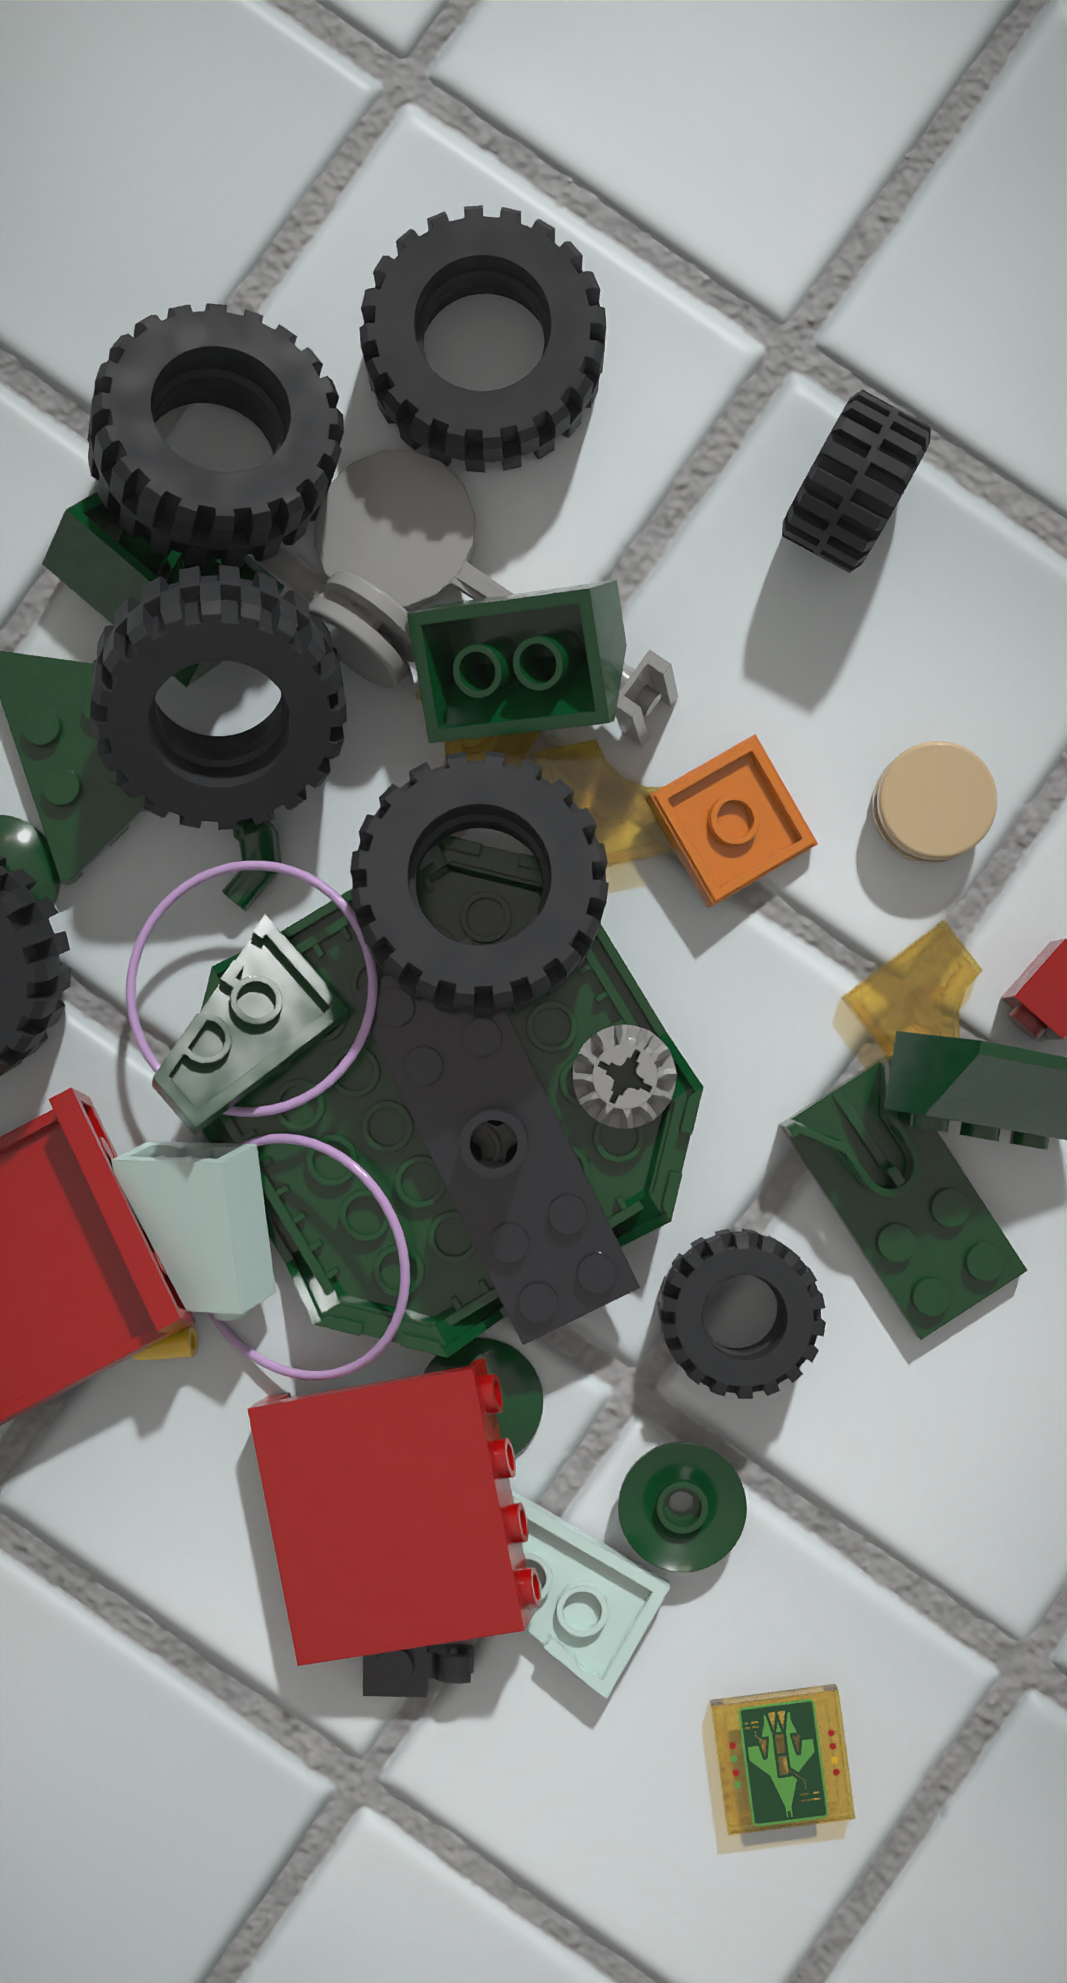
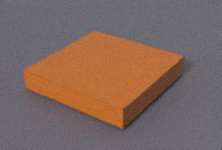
(731, 821)

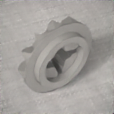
(615, 1046)

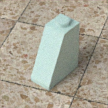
(204, 1221)

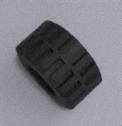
(856, 481)
(774, 1356)

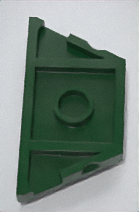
(71, 789)

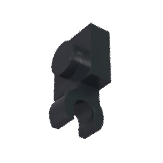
(408, 1670)

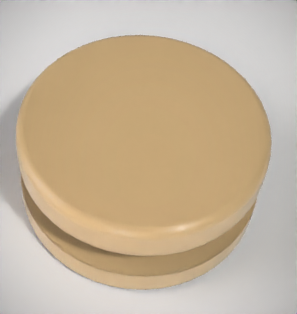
(934, 802)

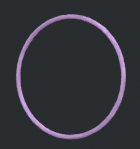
(274, 867)
(403, 1260)

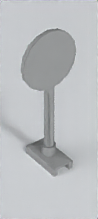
(411, 534)

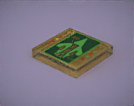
(782, 1759)

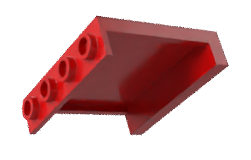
(73, 1260)
(394, 1514)

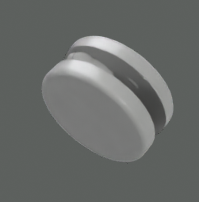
(365, 628)

